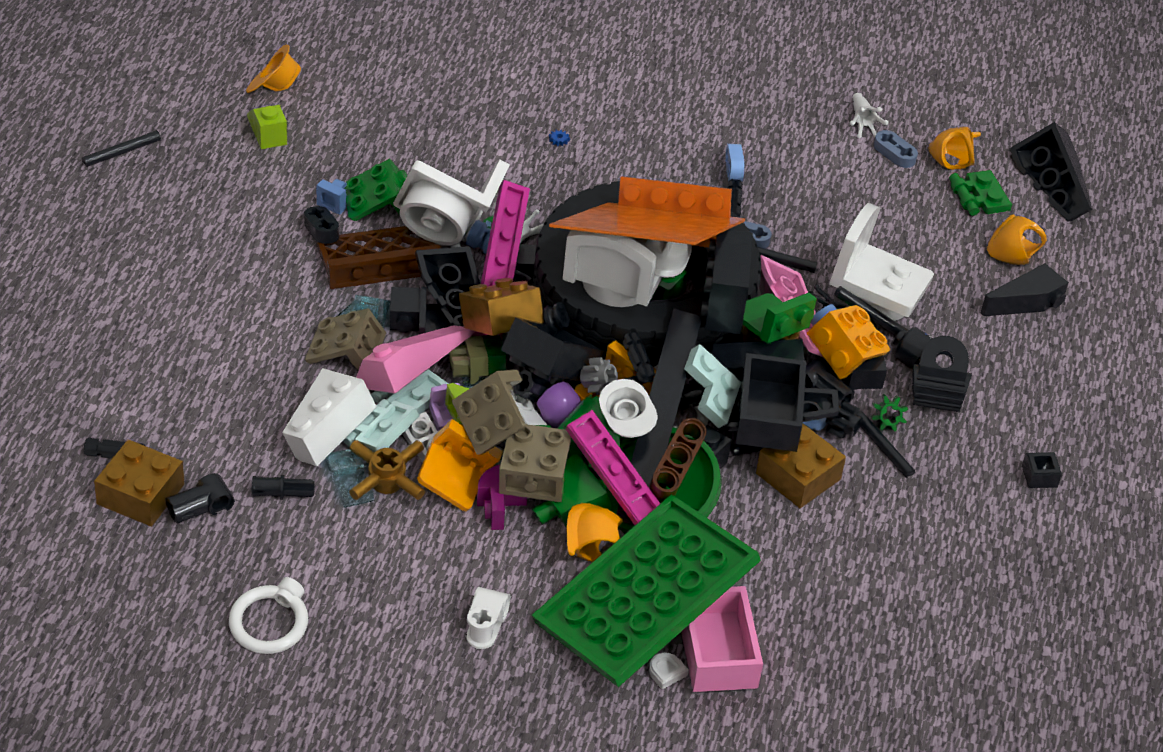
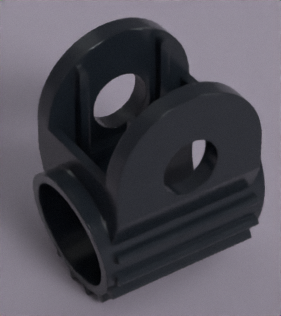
(941, 386)

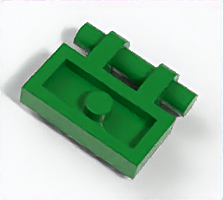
(986, 192)

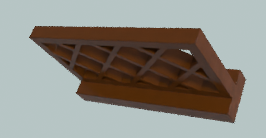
(369, 265)

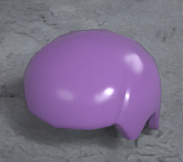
(557, 403)

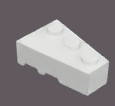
(327, 415)

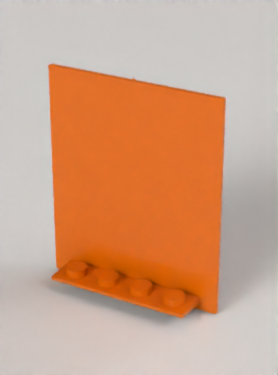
(659, 212)

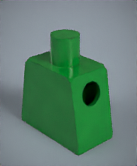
(579, 487)

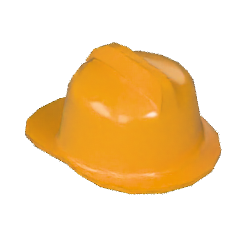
(278, 73)

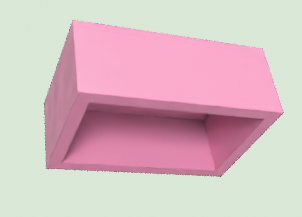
(724, 645)

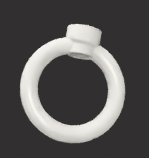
(287, 594)

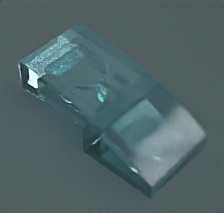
(347, 471)

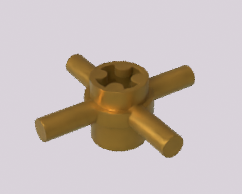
(387, 470)

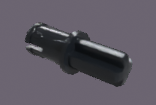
(282, 487)

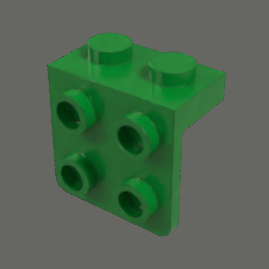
(373, 189)
(776, 319)

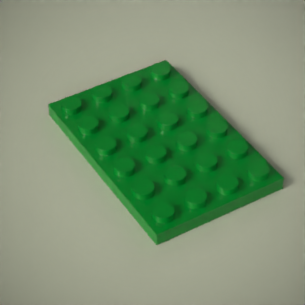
(645, 589)

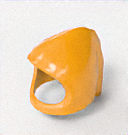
(957, 143)
(1010, 244)
(588, 527)

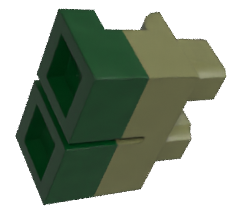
(478, 357)

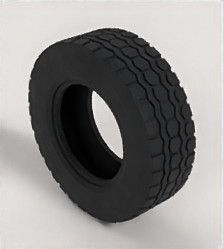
(603, 323)

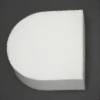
(667, 669)

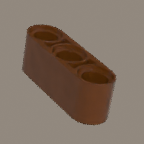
(682, 450)

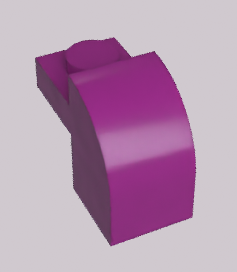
(493, 502)

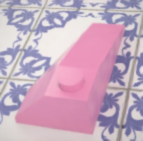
(785, 285)
(401, 361)

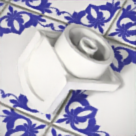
(443, 207)
(611, 267)
(878, 276)

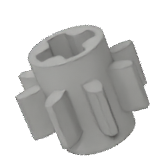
(597, 374)

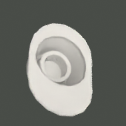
(671, 257)
(627, 408)

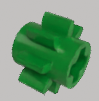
(896, 416)

